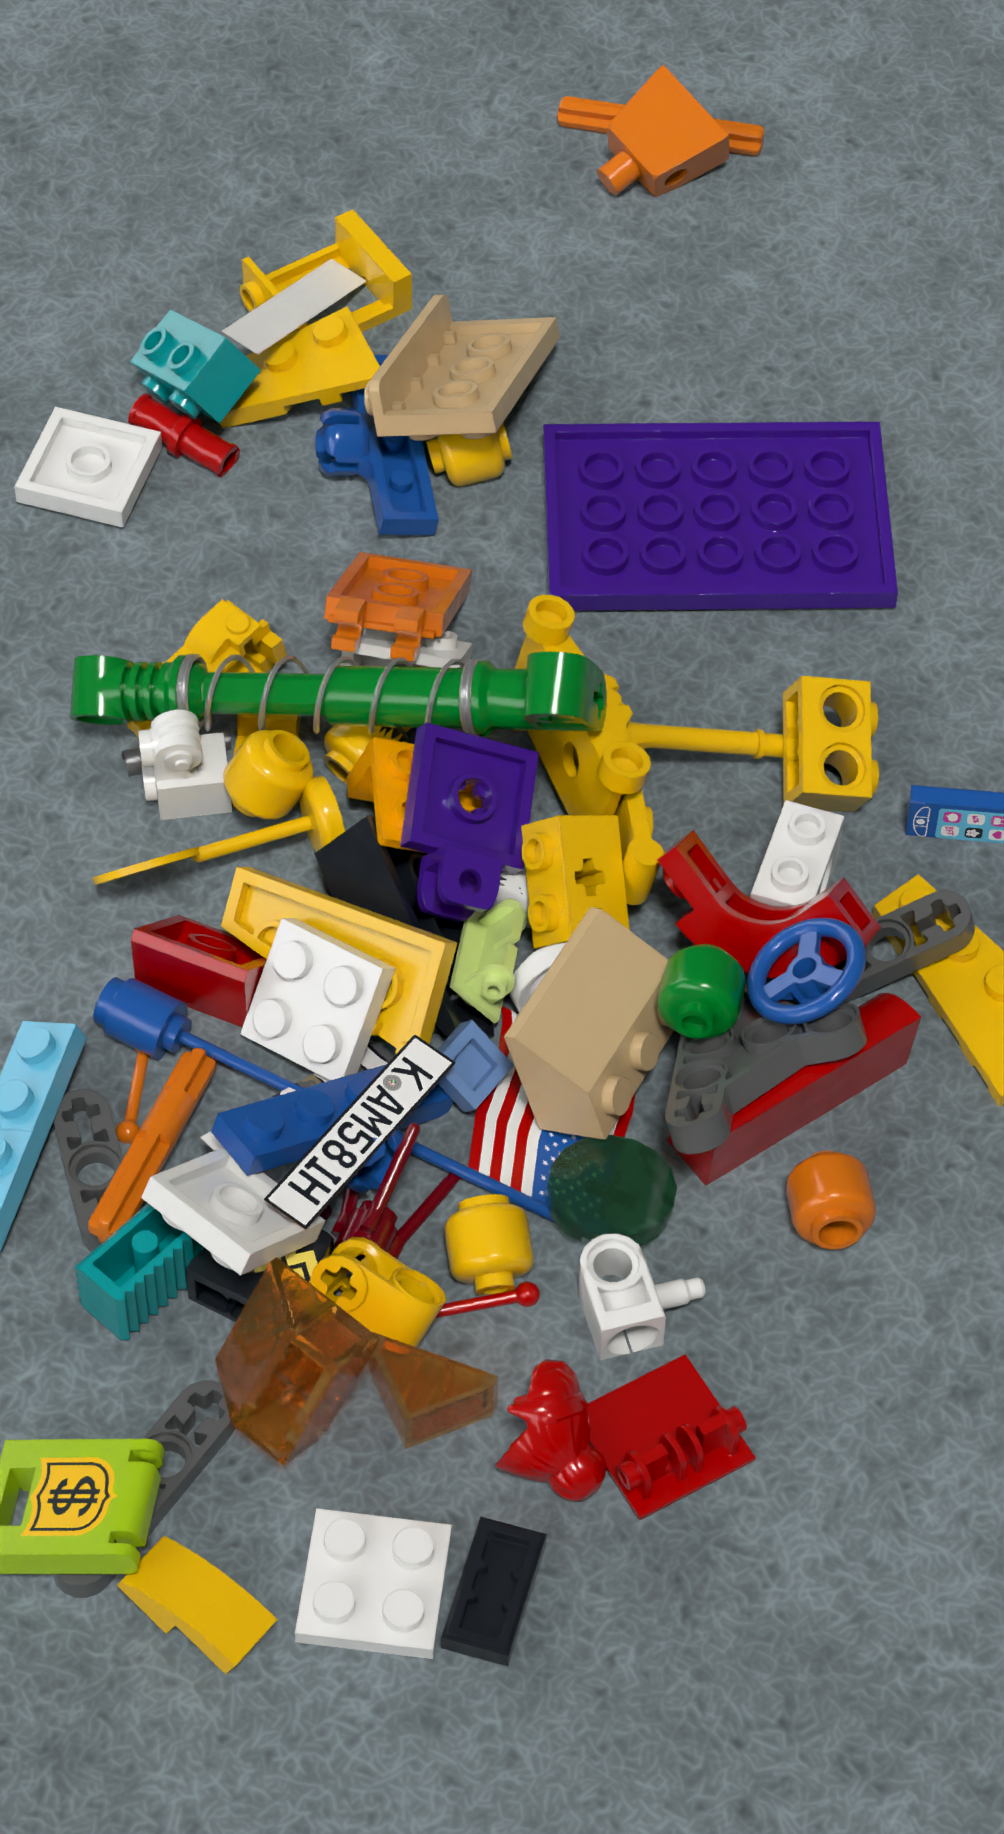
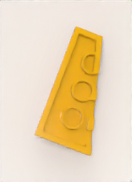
(962, 988)

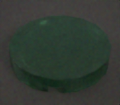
(611, 1189)

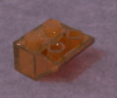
(290, 1363)

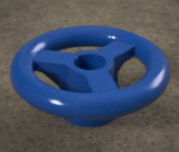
(808, 979)

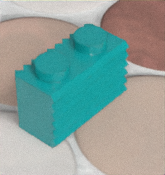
(135, 1272)

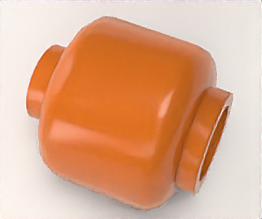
(831, 1199)

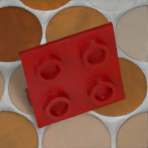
(666, 1436)

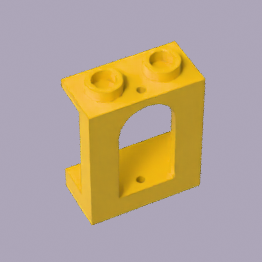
(355, 249)

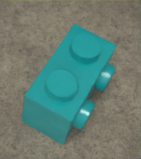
(193, 367)

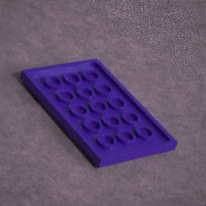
(718, 516)

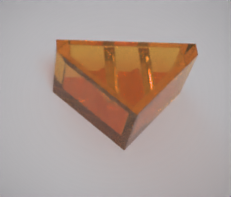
(428, 1391)

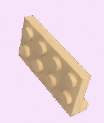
(456, 373)

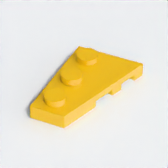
(306, 366)

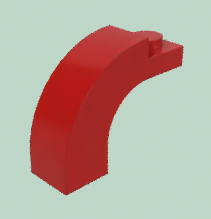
(742, 925)

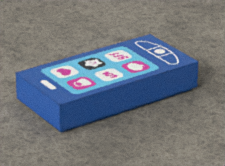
(955, 814)

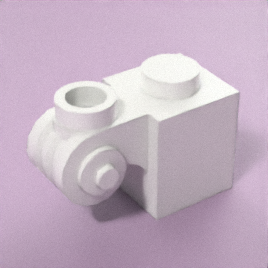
(183, 767)

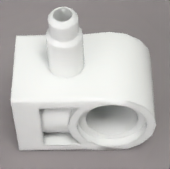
(630, 1303)

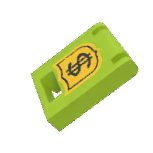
(77, 1504)

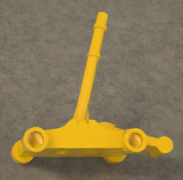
(608, 767)

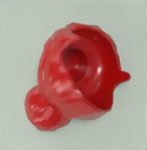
(556, 1435)

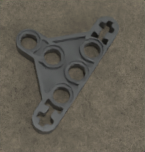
(731, 1070)

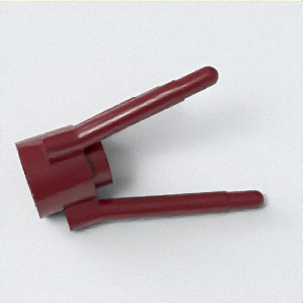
(376, 1220)

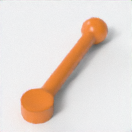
(128, 1128)

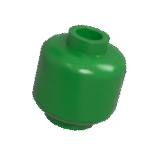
(701, 988)

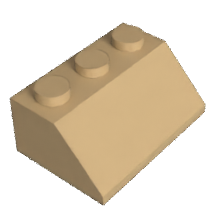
(590, 1029)

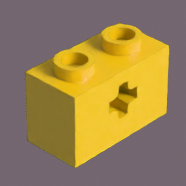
(569, 868)

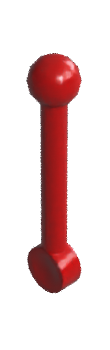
(525, 1294)

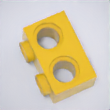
(813, 740)

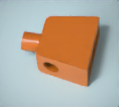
(662, 139)

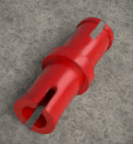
(184, 435)

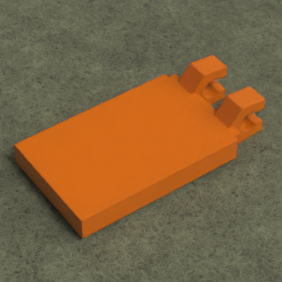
(395, 597)

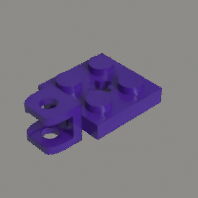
(465, 847)

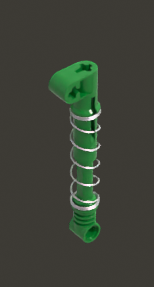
(551, 694)

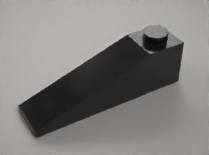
(386, 883)

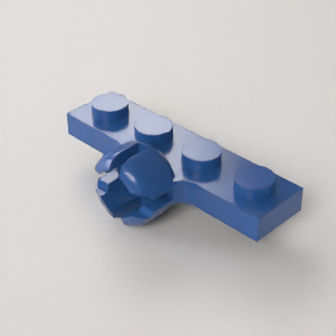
(390, 464)
(289, 1124)

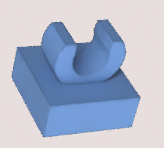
(476, 1068)

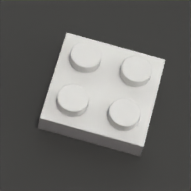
(88, 467)
(317, 1000)
(227, 1211)
(373, 1583)

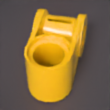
(381, 1291)

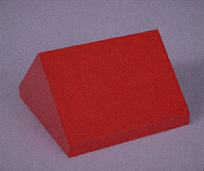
(198, 966)

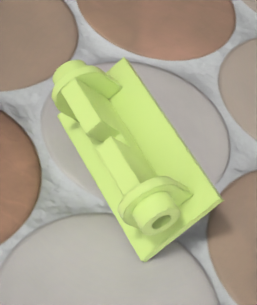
(488, 957)

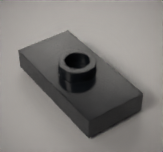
(494, 1591)

